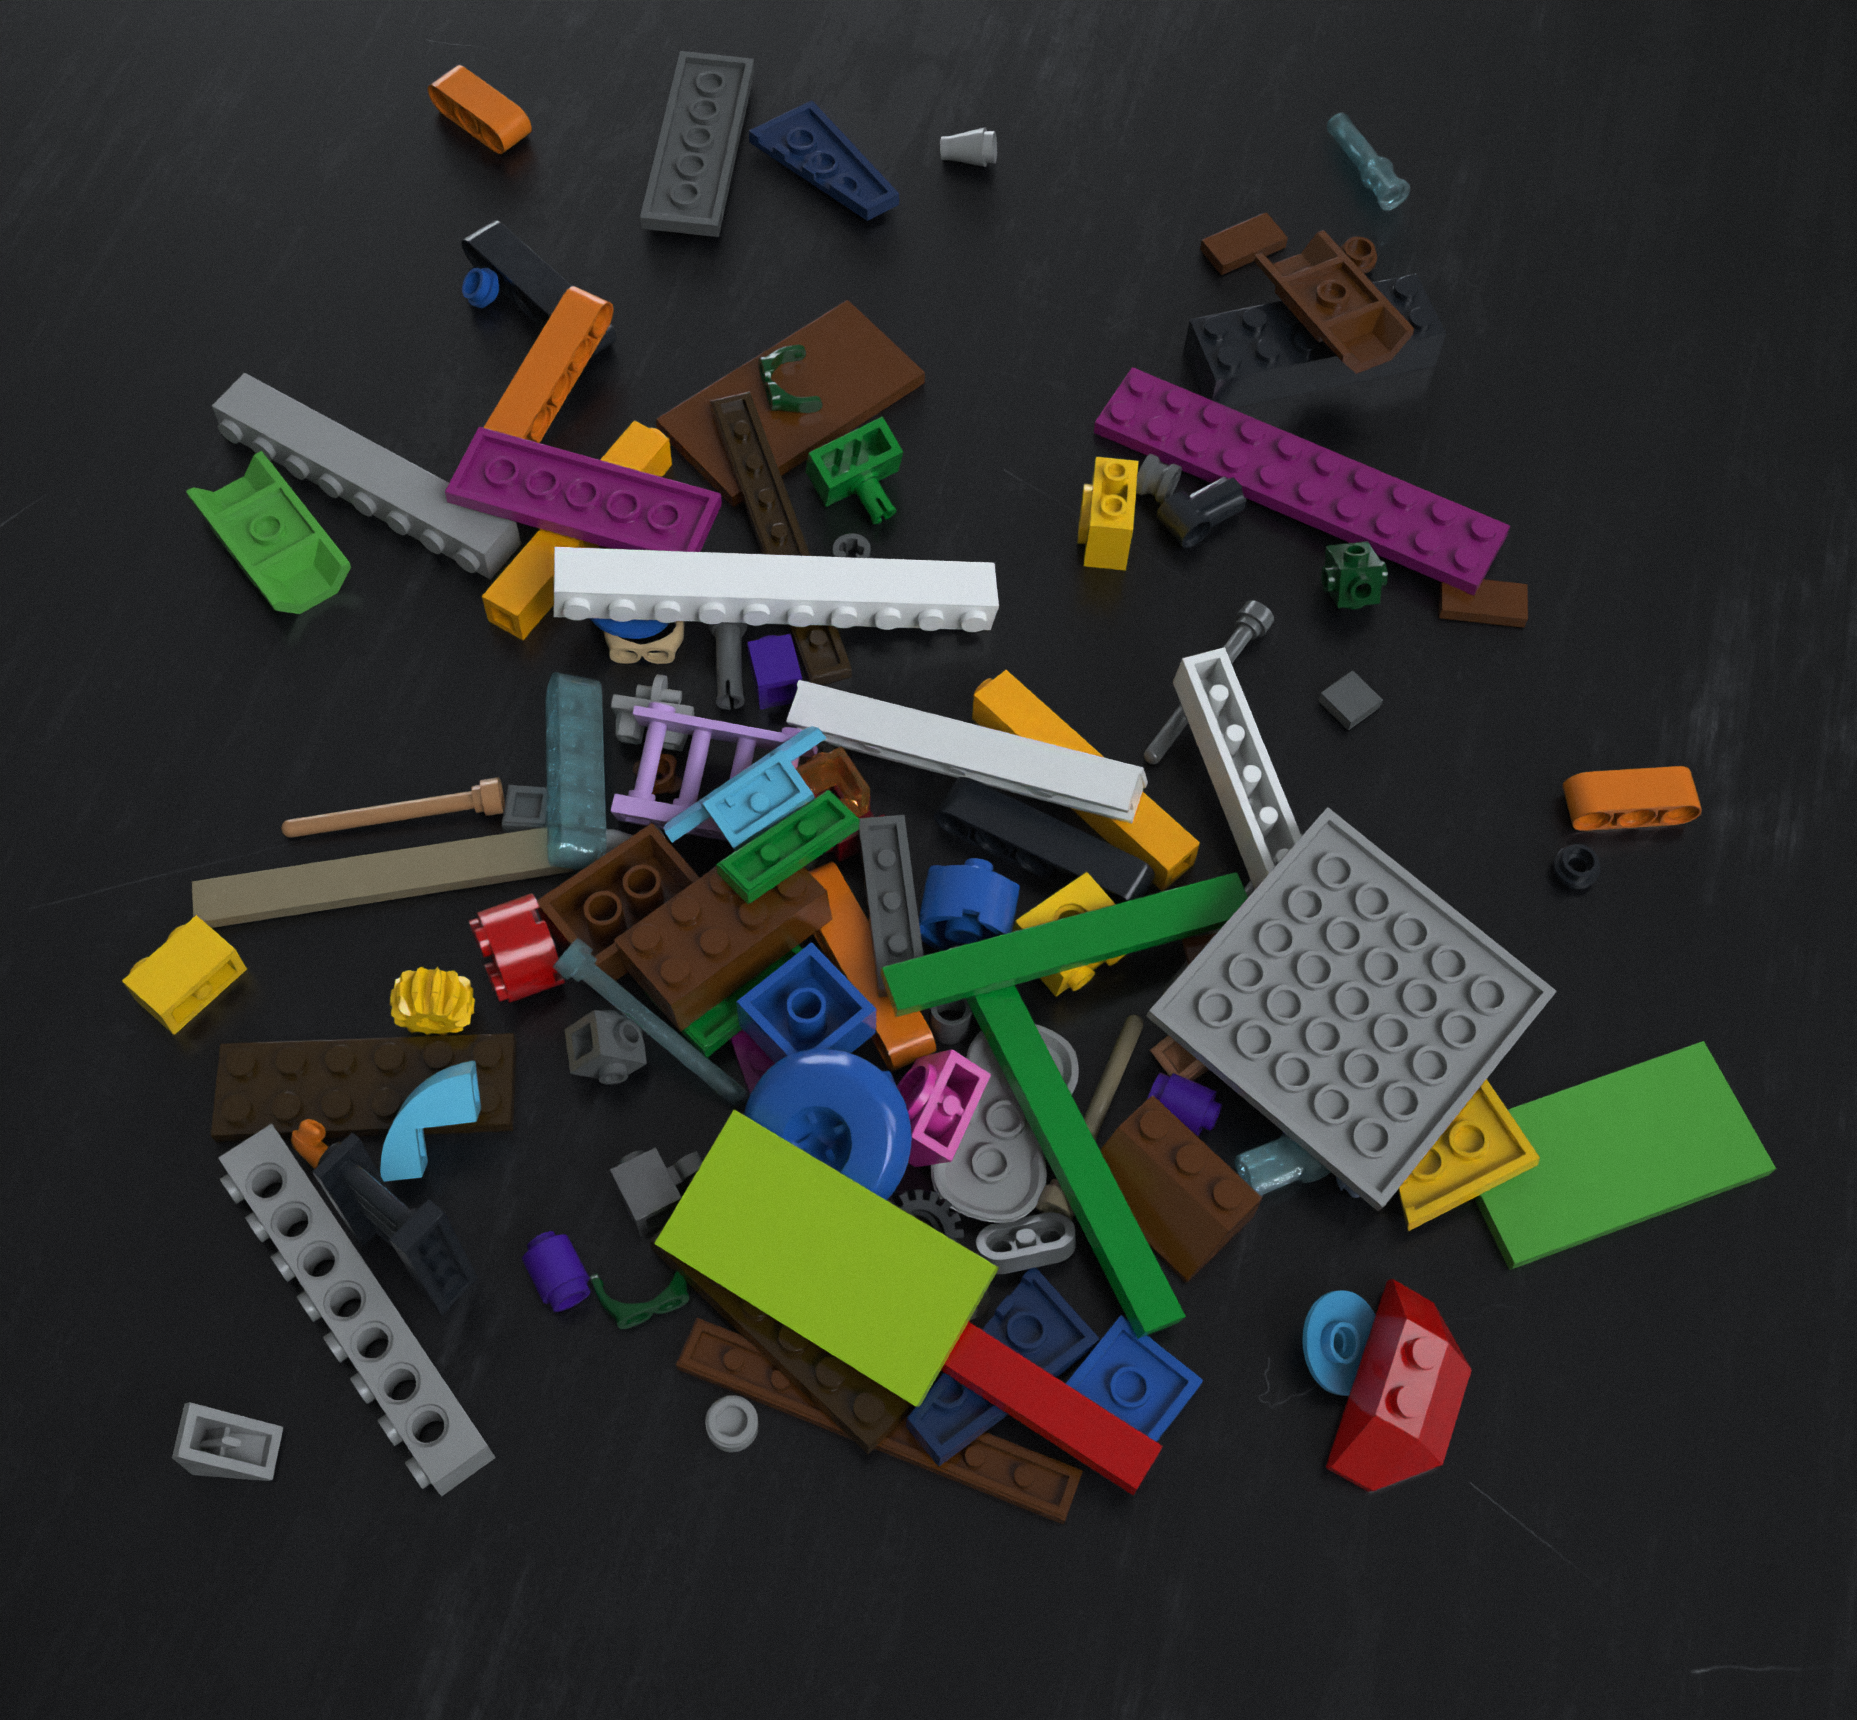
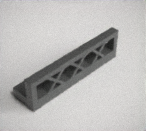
(889, 892)

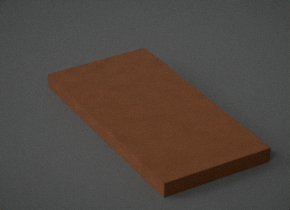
(845, 365)

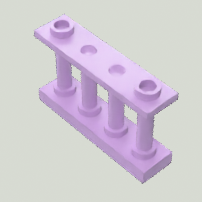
(640, 803)

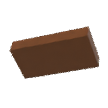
(1241, 243)
(1492, 604)

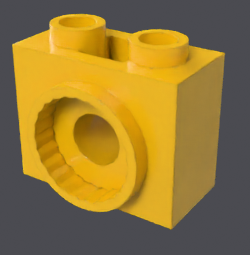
(1108, 513)
(1074, 899)

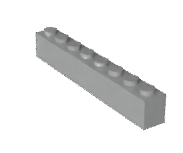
(364, 475)

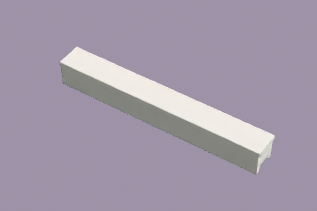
(970, 751)

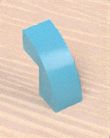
(440, 1100)

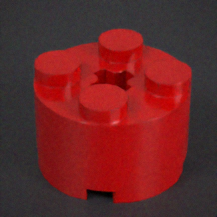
(518, 948)

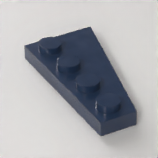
(826, 158)
(1030, 1322)

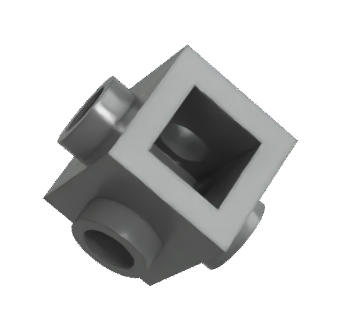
(605, 1046)

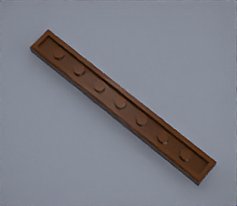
(984, 1464)

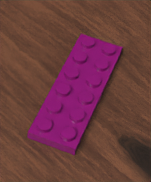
(581, 495)

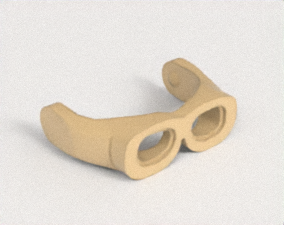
(666, 646)

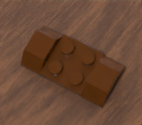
(1338, 304)

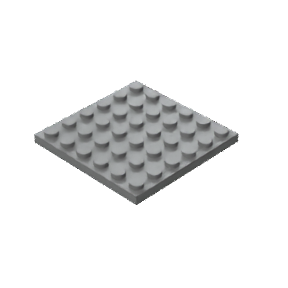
(1352, 1007)

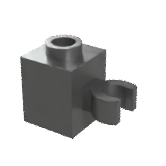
(650, 1188)

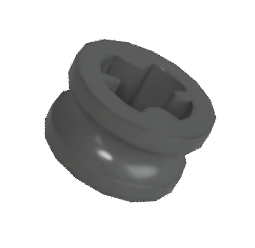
(851, 542)

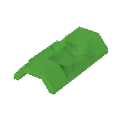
(274, 538)

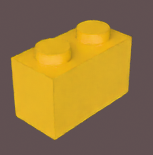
(184, 974)

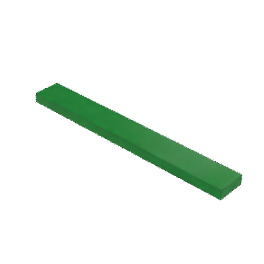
(1061, 944)
(1077, 1162)

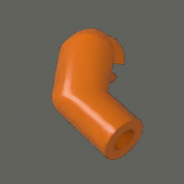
(308, 1141)

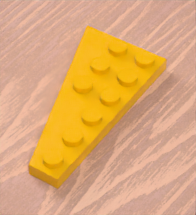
(1468, 1159)

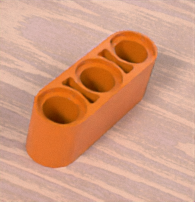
(479, 109)
(1631, 798)

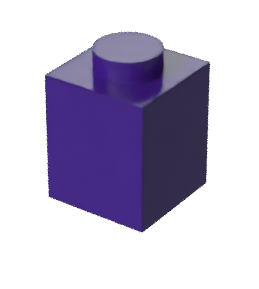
(774, 670)

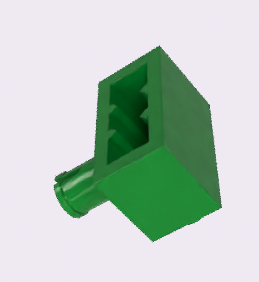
(856, 466)

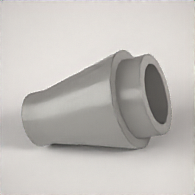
(970, 147)

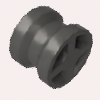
(1157, 478)

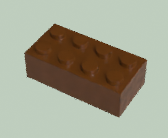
(714, 942)

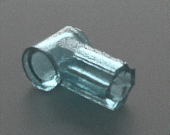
(1278, 1165)

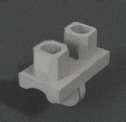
(628, 728)

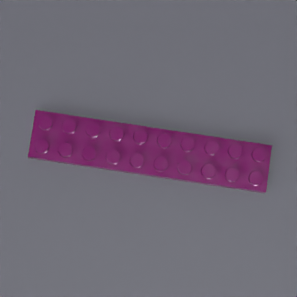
(1304, 480)

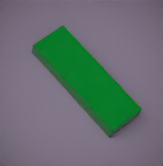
(787, 846)

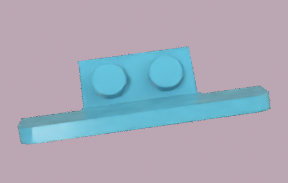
(755, 796)

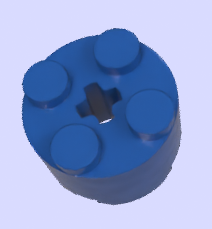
(966, 904)

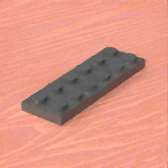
(698, 144)

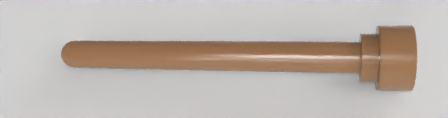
(486, 798)

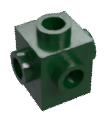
(1353, 575)

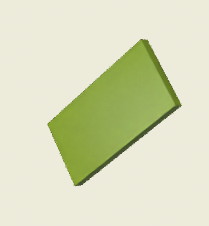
(827, 1257)

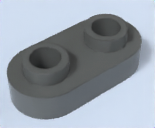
(1027, 1242)

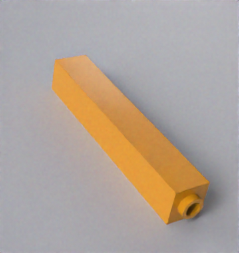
(526, 586)
(1153, 835)

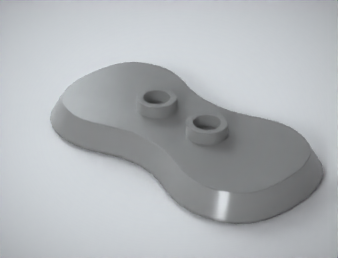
(999, 1160)

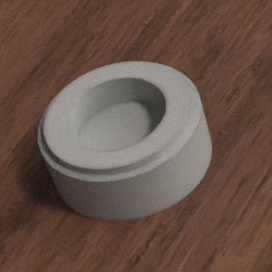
(732, 1423)

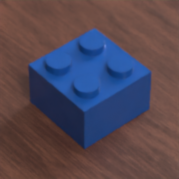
(806, 1008)

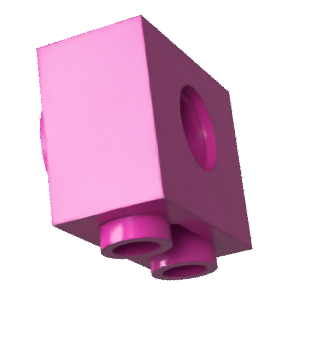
(940, 1102)

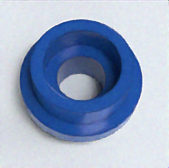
(480, 287)

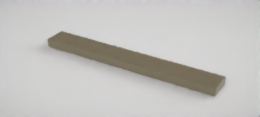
(372, 878)

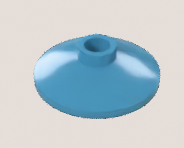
(1336, 1339)

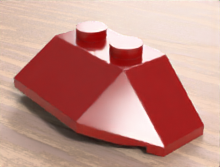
(1401, 1395)

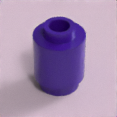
(1187, 1101)
(556, 1271)

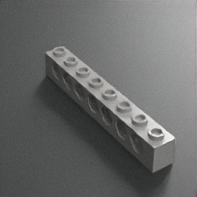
(460, 1448)

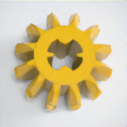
(432, 1001)

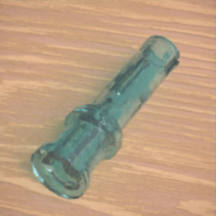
(1375, 171)

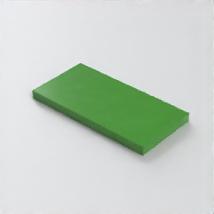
(1623, 1154)

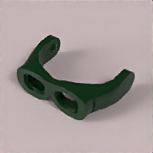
(776, 396)
(630, 1315)

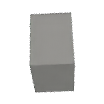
(226, 1444)

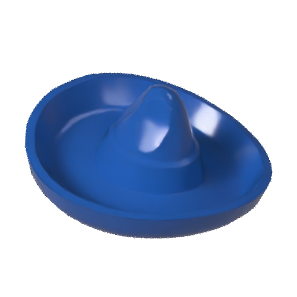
(837, 1113)

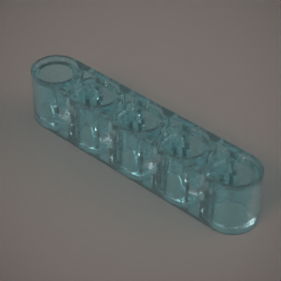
(575, 772)

